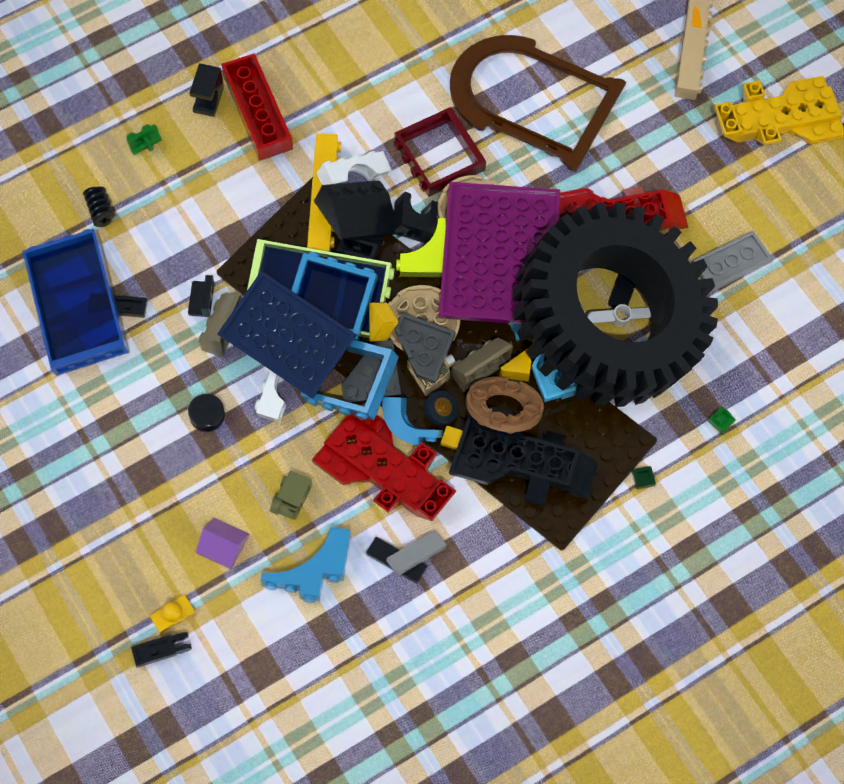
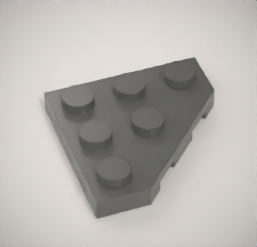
(424, 345)
(361, 379)

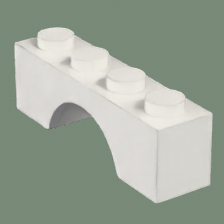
(371, 166)
(270, 404)

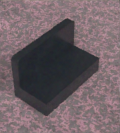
(201, 297)

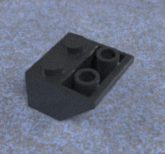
(363, 248)

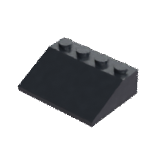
(357, 209)

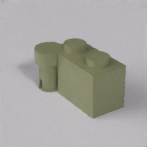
(291, 496)

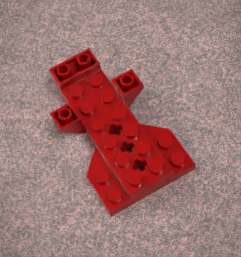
(656, 202)
(400, 480)

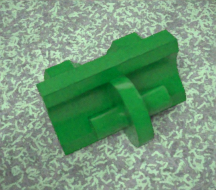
(143, 139)

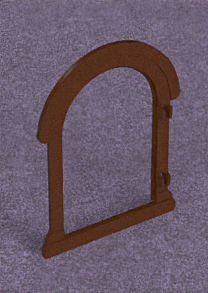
(480, 118)

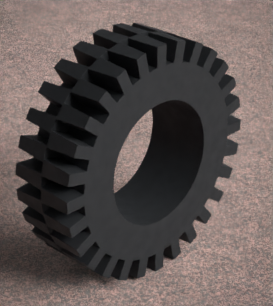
(653, 265)

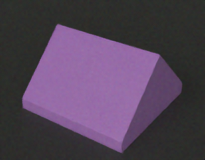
(221, 543)

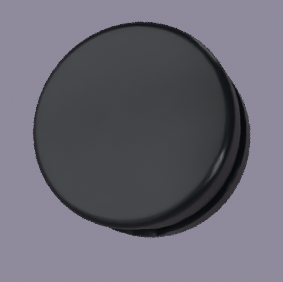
(206, 412)

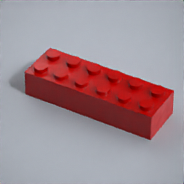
(257, 106)

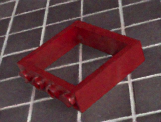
(446, 116)

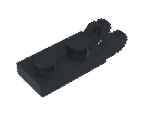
(159, 649)

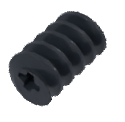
(99, 206)

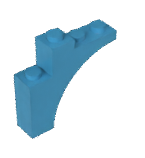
(308, 578)

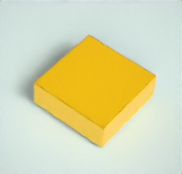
(451, 437)

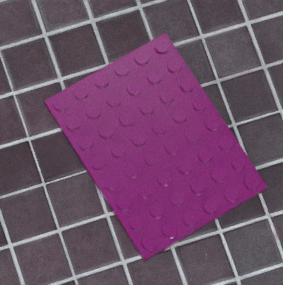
(485, 247)

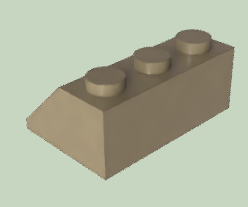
(210, 340)
(481, 363)

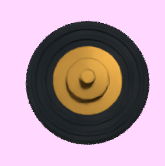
(441, 408)

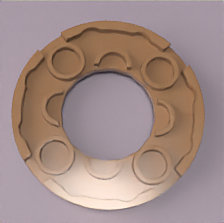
(525, 394)

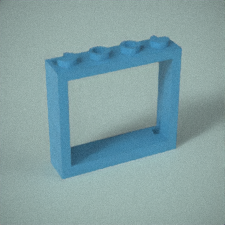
(348, 268)
(389, 360)

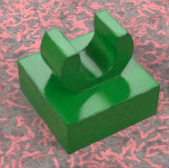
(721, 420)

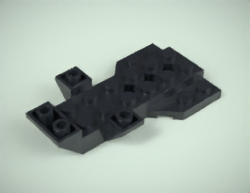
(541, 462)

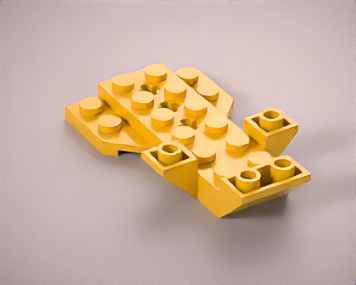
(766, 118)

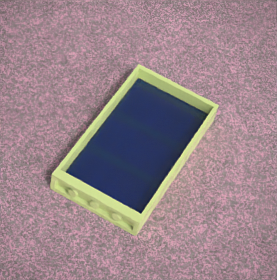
(326, 288)

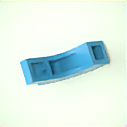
(397, 421)

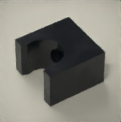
(207, 89)
(411, 223)

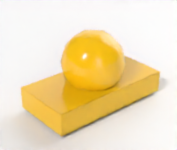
(172, 614)

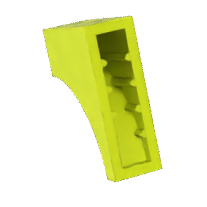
(426, 260)

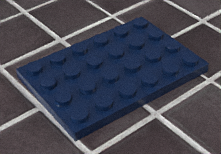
(287, 334)

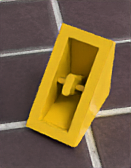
(381, 321)
(517, 368)

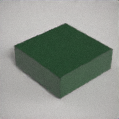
(643, 477)

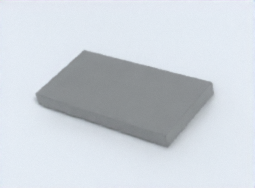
(735, 260)

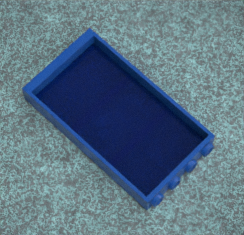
(75, 302)

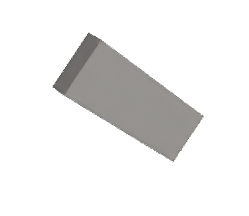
(416, 553)

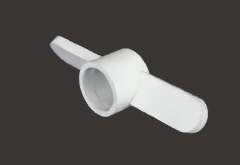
(610, 315)

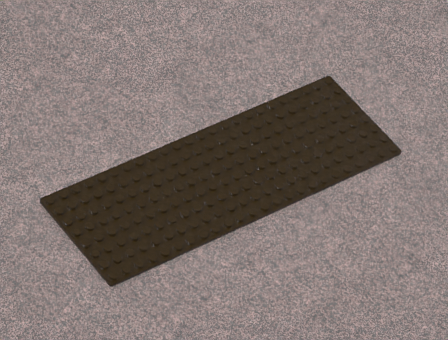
(593, 429)

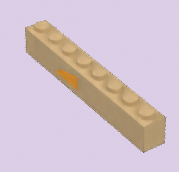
(692, 49)

